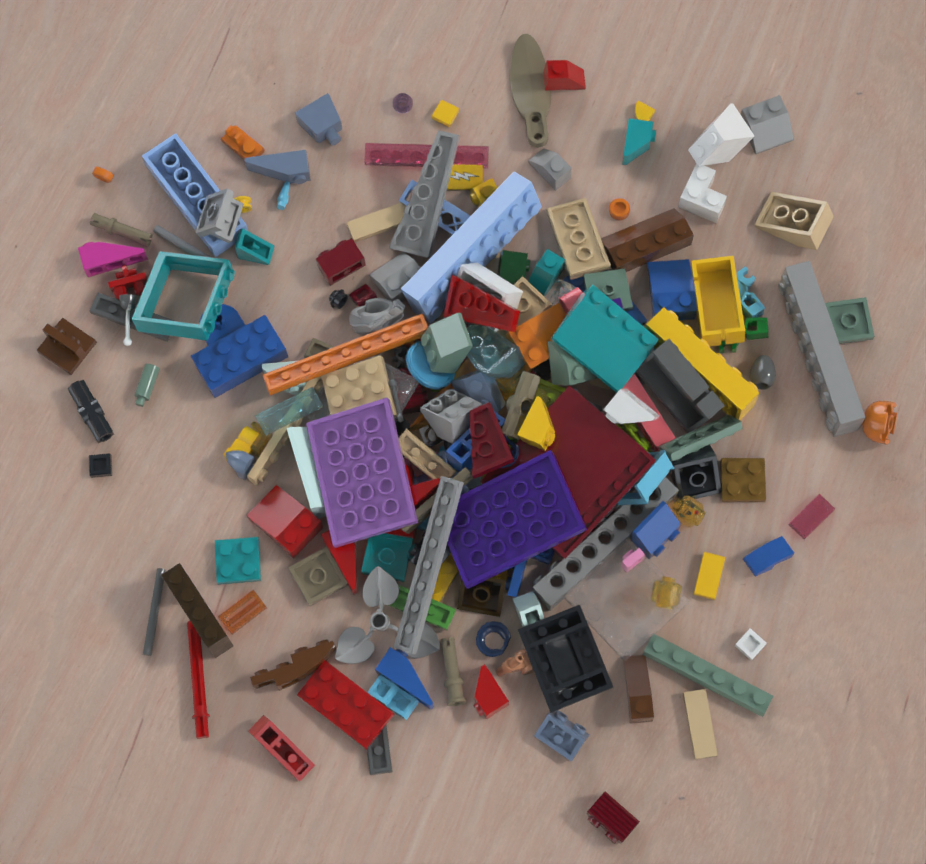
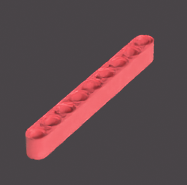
(655, 431)

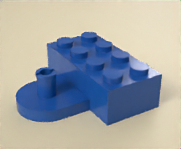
(237, 351)

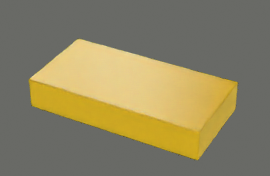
(709, 575)

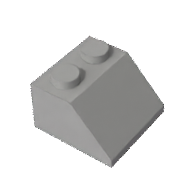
(768, 123)
(394, 276)

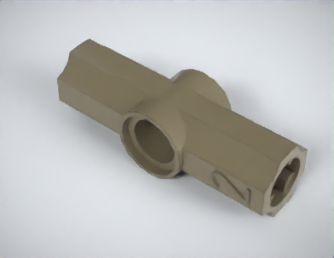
(520, 404)

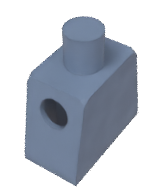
(321, 120)

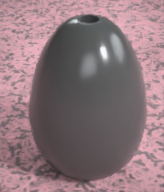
(763, 372)

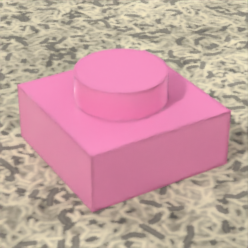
(632, 559)

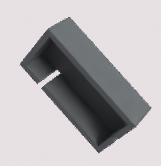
(679, 386)

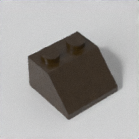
(484, 597)

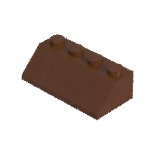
(648, 240)

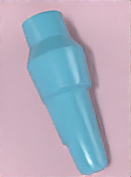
(283, 196)

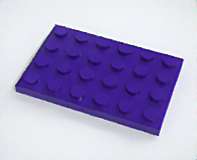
(513, 519)

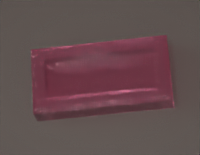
(811, 516)

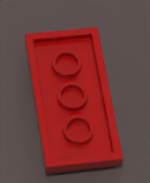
(345, 704)

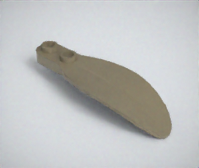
(529, 88)

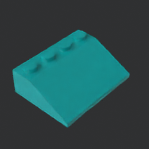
(604, 338)

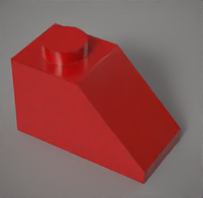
(563, 76)
(488, 695)

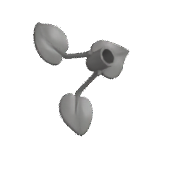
(354, 643)

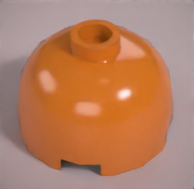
(880, 421)

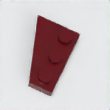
(488, 441)

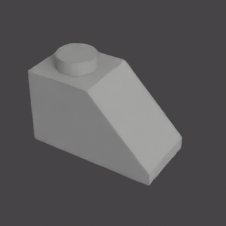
(551, 167)

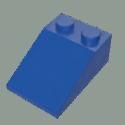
(672, 288)

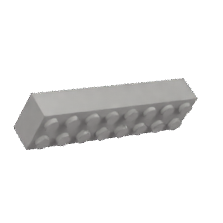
(821, 349)

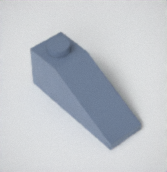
(284, 166)

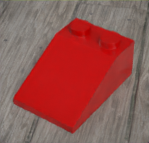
(285, 521)

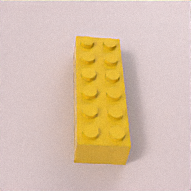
(722, 379)

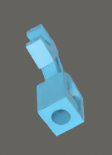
(744, 284)

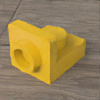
(482, 192)

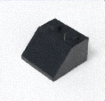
(697, 474)

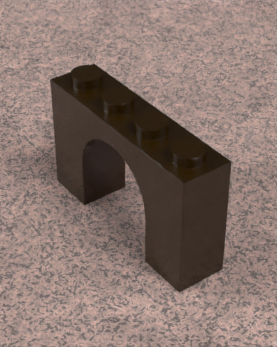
(197, 610)

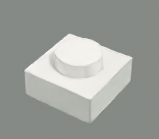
(750, 644)

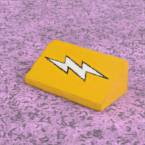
(465, 177)

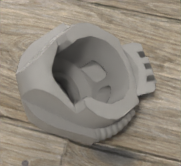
(376, 315)

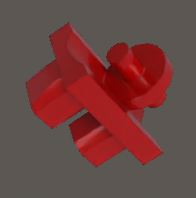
(127, 281)

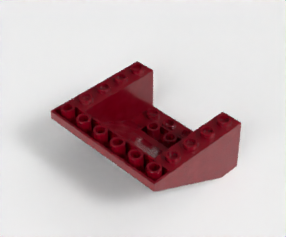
(593, 457)

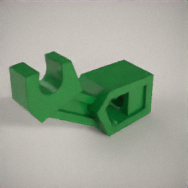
(761, 333)

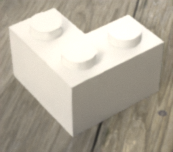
(698, 196)

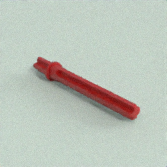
(198, 684)

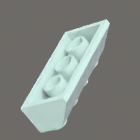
(304, 457)

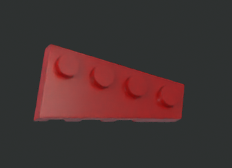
(479, 306)

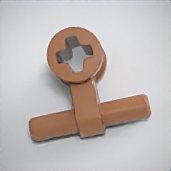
(519, 662)

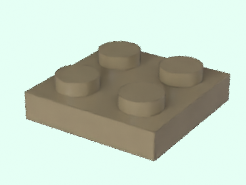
(318, 576)

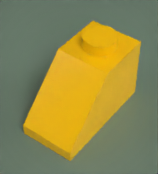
(537, 426)

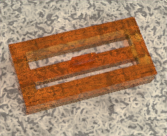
(248, 618)

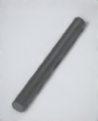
(154, 610)

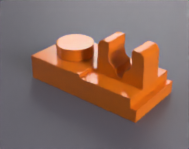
(241, 143)

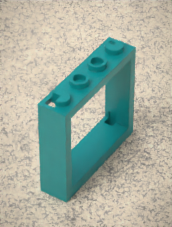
(163, 265)

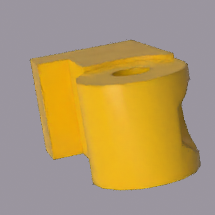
(244, 441)

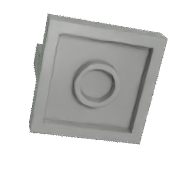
(220, 216)

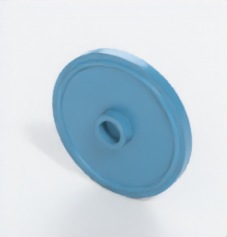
(421, 370)

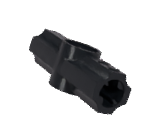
(90, 411)

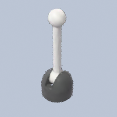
(128, 303)

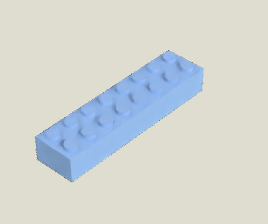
(475, 241)

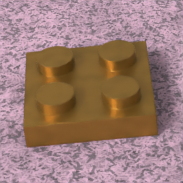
(743, 480)

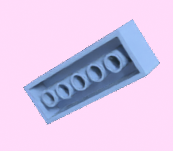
(186, 185)

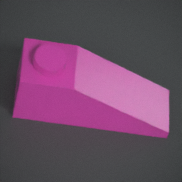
(105, 257)

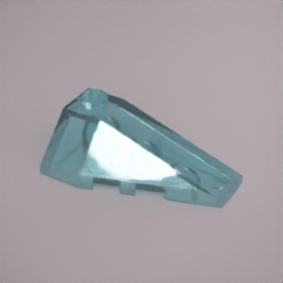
(493, 353)

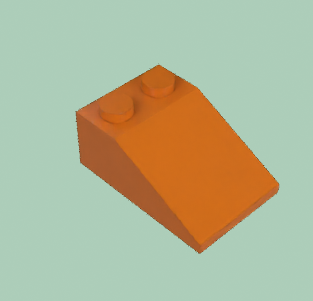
(534, 335)

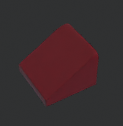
(362, 294)

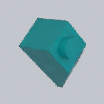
(638, 139)
(547, 272)

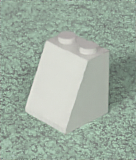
(721, 138)

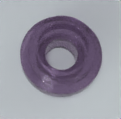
(402, 97)

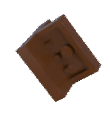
(66, 345)

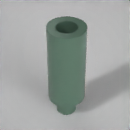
(146, 384)

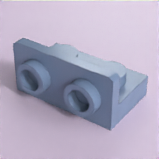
(562, 734)

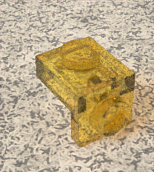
(261, 440)

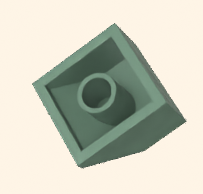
(446, 344)
(565, 368)

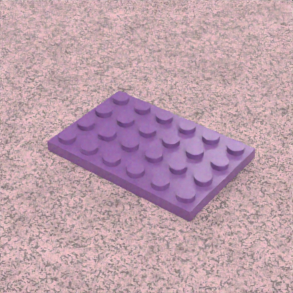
(361, 472)

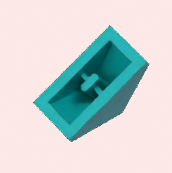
(253, 248)

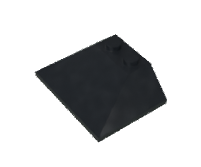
(565, 658)

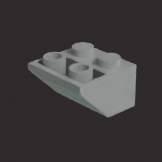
(449, 414)

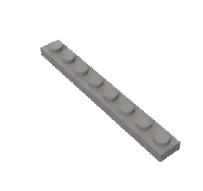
(428, 565)

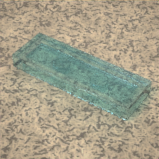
(289, 411)

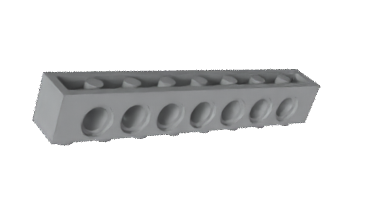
(552, 595)

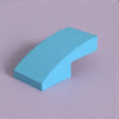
(393, 697)

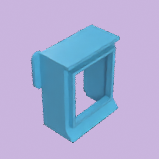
(649, 480)

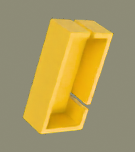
(718, 300)

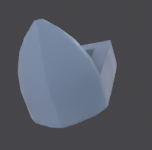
(240, 462)

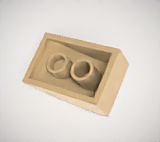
(795, 219)

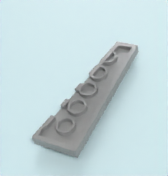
(422, 214)

